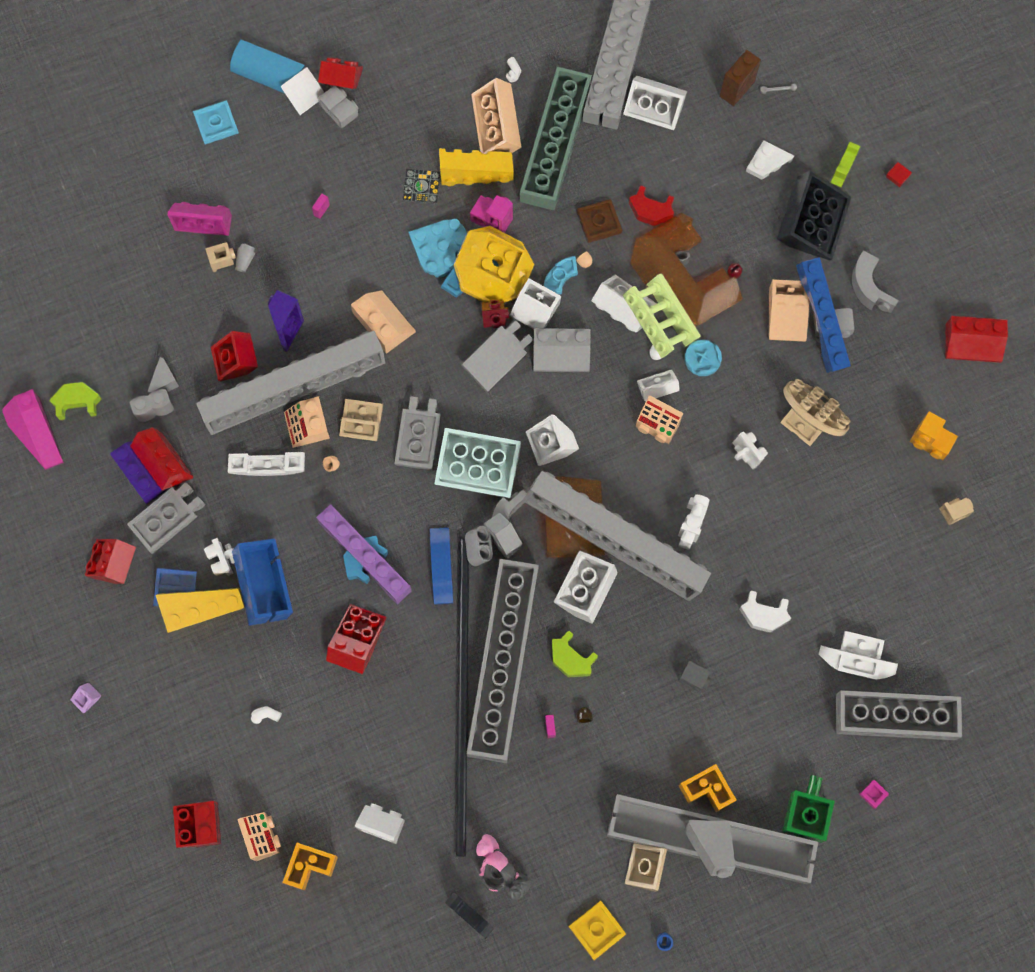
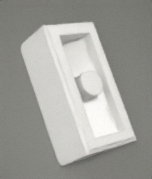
(658, 385)

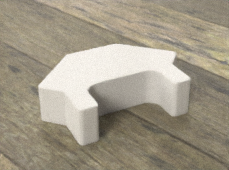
(762, 616)

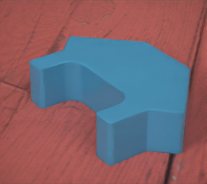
(354, 568)

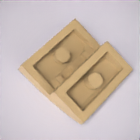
(361, 420)

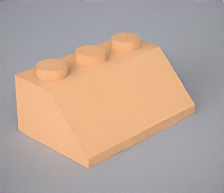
(380, 315)

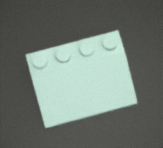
(477, 462)

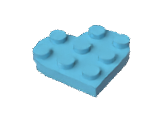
(438, 245)

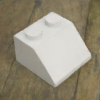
(379, 823)

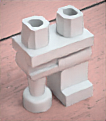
(690, 528)

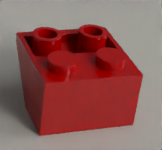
(340, 74)
(110, 560)
(197, 824)

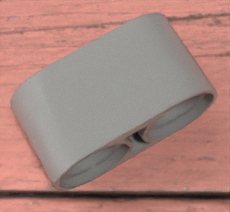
(478, 546)

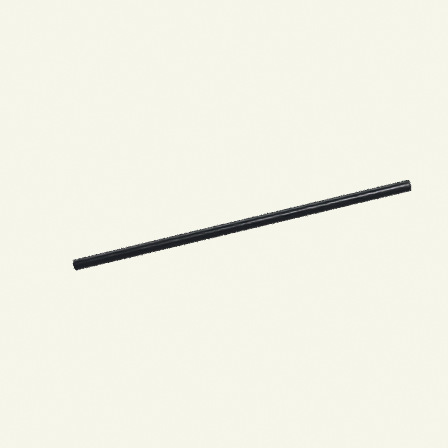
(461, 810)

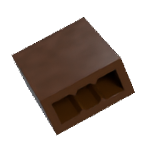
(740, 77)

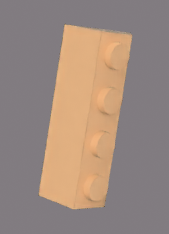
(496, 117)

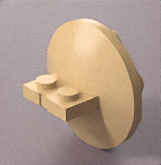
(810, 414)

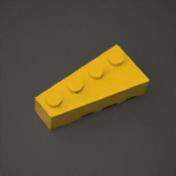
(475, 167)
(193, 607)

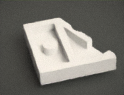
(768, 160)

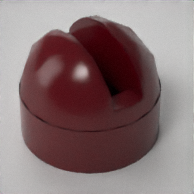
(737, 273)

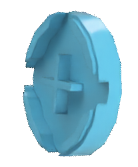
(702, 358)

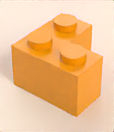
(933, 437)
(710, 783)
(304, 861)

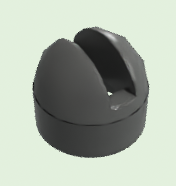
(683, 257)

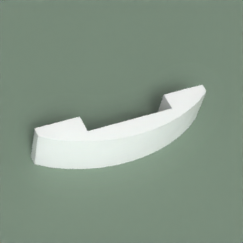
(266, 464)

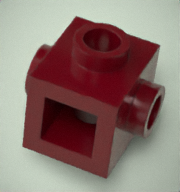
(494, 314)

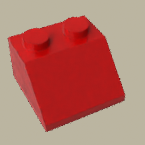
(234, 356)

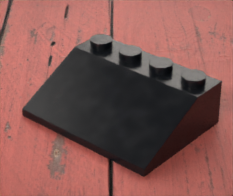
(814, 216)

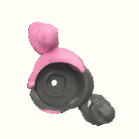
(498, 872)

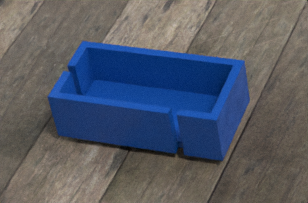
(261, 583)

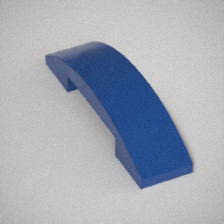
(441, 566)

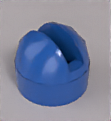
(669, 941)

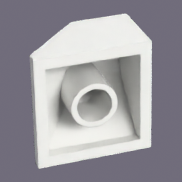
(551, 440)

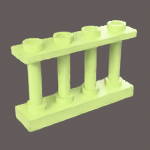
(671, 307)

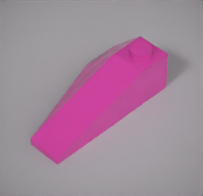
(29, 423)

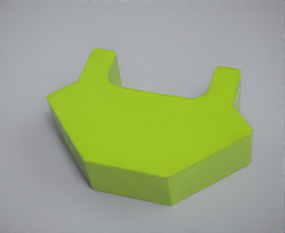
(845, 164)
(75, 396)
(568, 660)

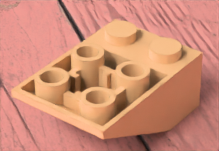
(788, 311)

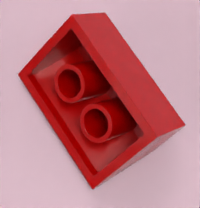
(976, 338)
(160, 458)

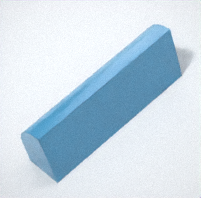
(263, 65)

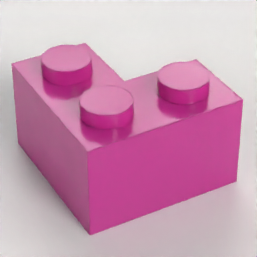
(492, 212)

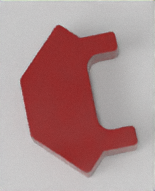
(649, 210)

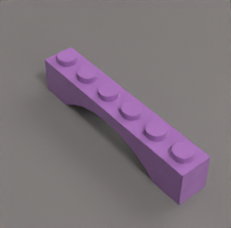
(364, 553)

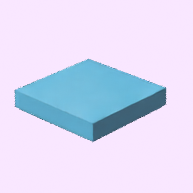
(215, 122)

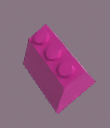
(200, 218)

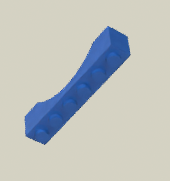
(817, 290)

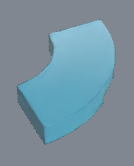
(560, 274)

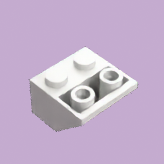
(535, 305)

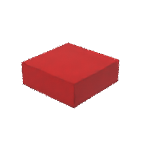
(898, 174)

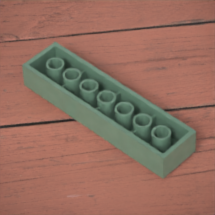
(555, 138)

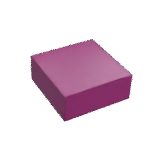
(320, 206)
(550, 726)
(874, 794)

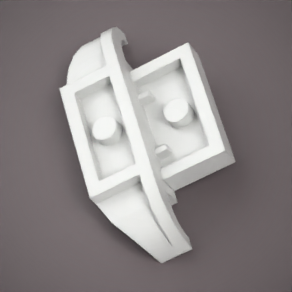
(859, 656)

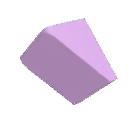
(85, 697)

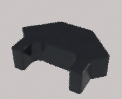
(469, 915)

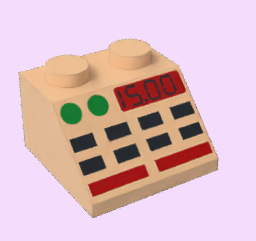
(659, 420)
(306, 422)
(259, 836)

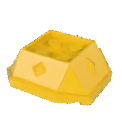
(481, 277)

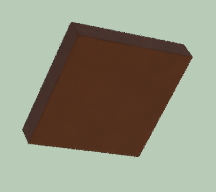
(599, 220)

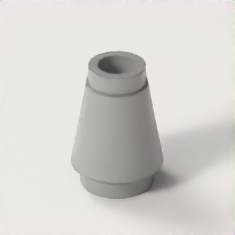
(244, 257)

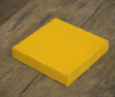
(597, 930)

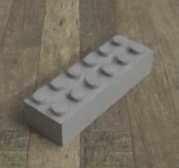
(898, 715)

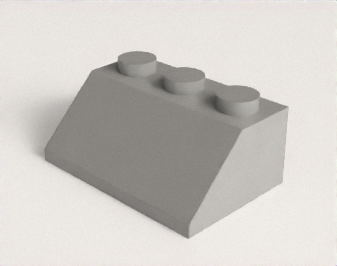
(561, 350)

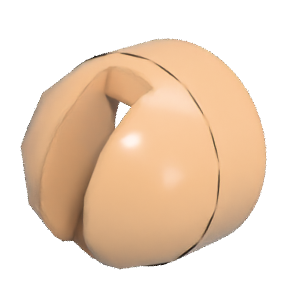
(584, 260)
(331, 460)

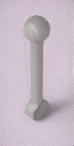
(763, 90)

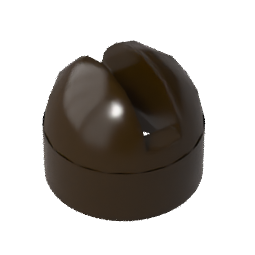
(584, 715)

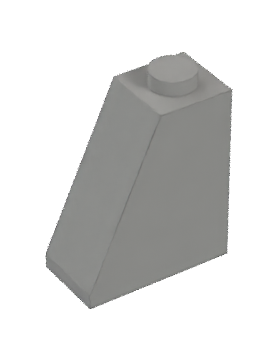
(714, 845)

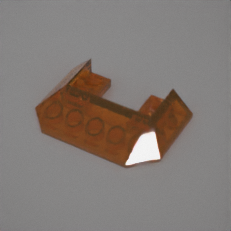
(656, 255)

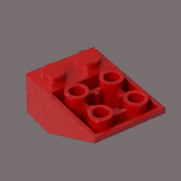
(355, 639)

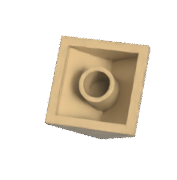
(645, 867)

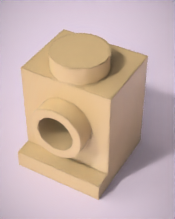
(216, 253)
(956, 510)

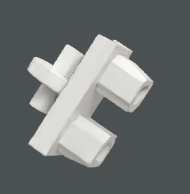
(747, 451)
(216, 549)

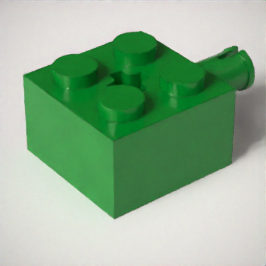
(819, 809)

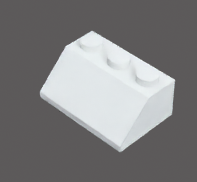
(654, 102)
(611, 299)
(586, 586)

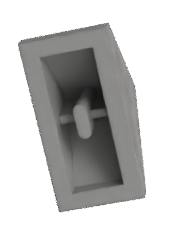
(162, 378)
(503, 533)

